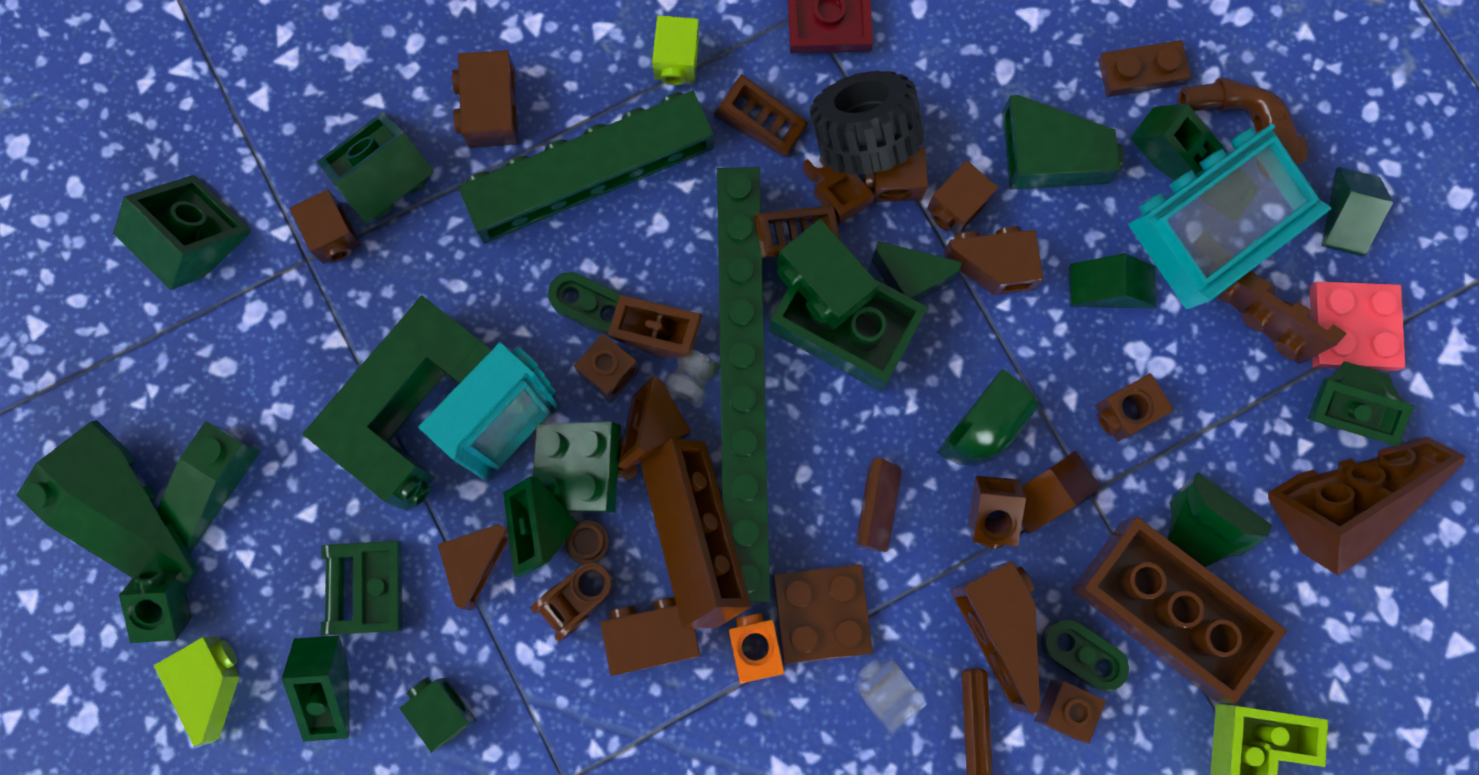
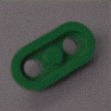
(591, 302)
(1084, 653)

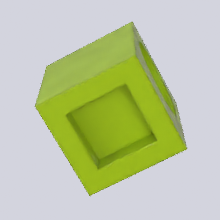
(675, 49)

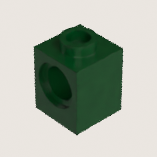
(153, 621)
(436, 712)

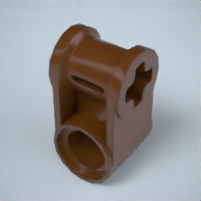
(573, 600)

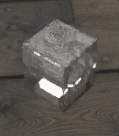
(888, 693)

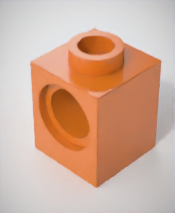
(770, 664)

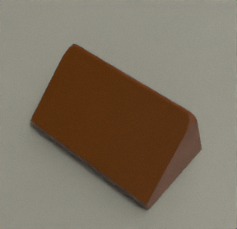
(878, 505)

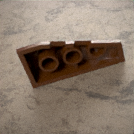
(1354, 509)

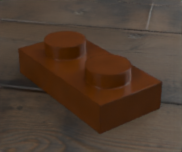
(1144, 68)

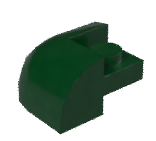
(990, 422)

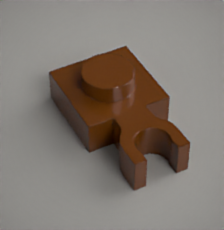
(843, 191)

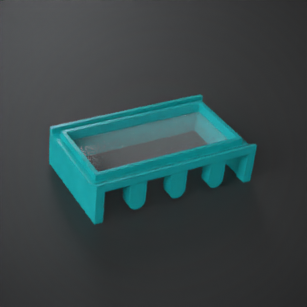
(1227, 216)
(491, 411)

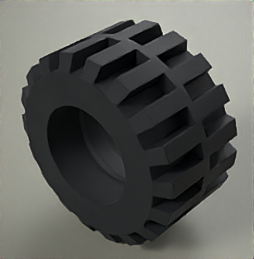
(867, 122)

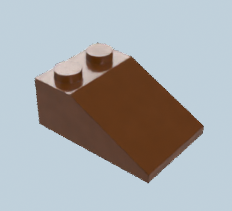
(1004, 625)

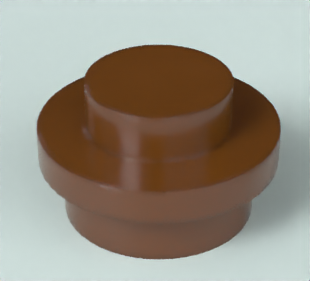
(587, 542)

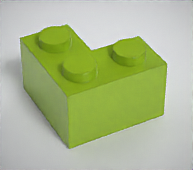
(1256, 739)

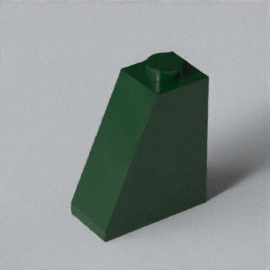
(1056, 147)

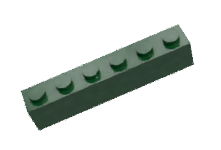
(587, 166)

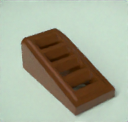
(757, 96)
(790, 217)

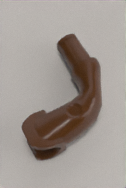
(1257, 102)

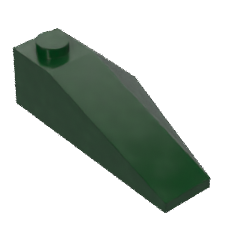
(100, 504)

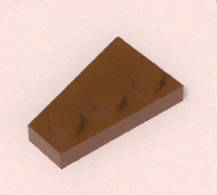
(1281, 321)

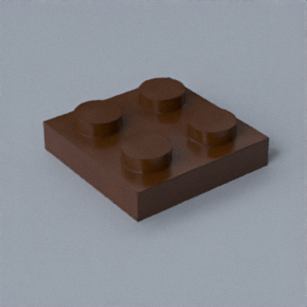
(822, 614)

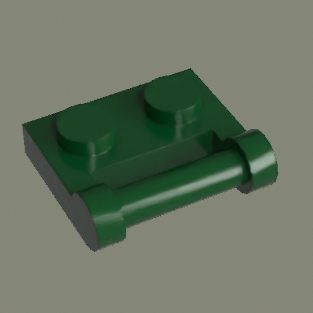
(375, 587)

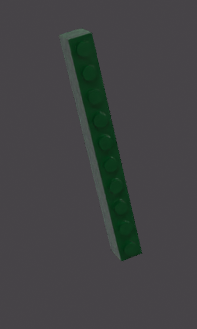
(743, 375)

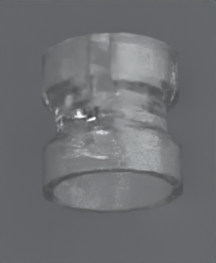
(692, 377)

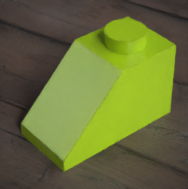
(201, 686)

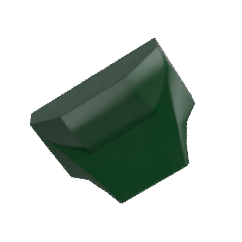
(1362, 404)
(1213, 523)

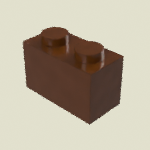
(486, 99)
(647, 638)

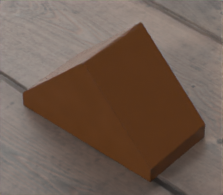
(654, 327)
(650, 423)
(1056, 491)
(471, 561)

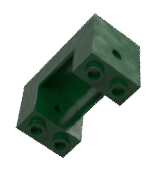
(383, 395)

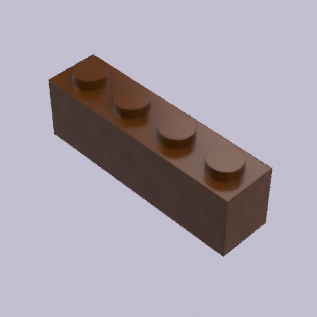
(694, 534)

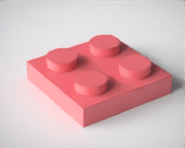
(1369, 317)

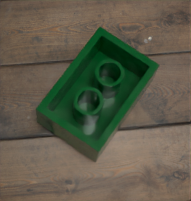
(864, 344)

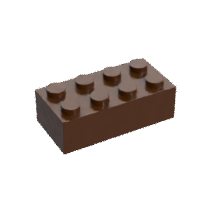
(1179, 611)

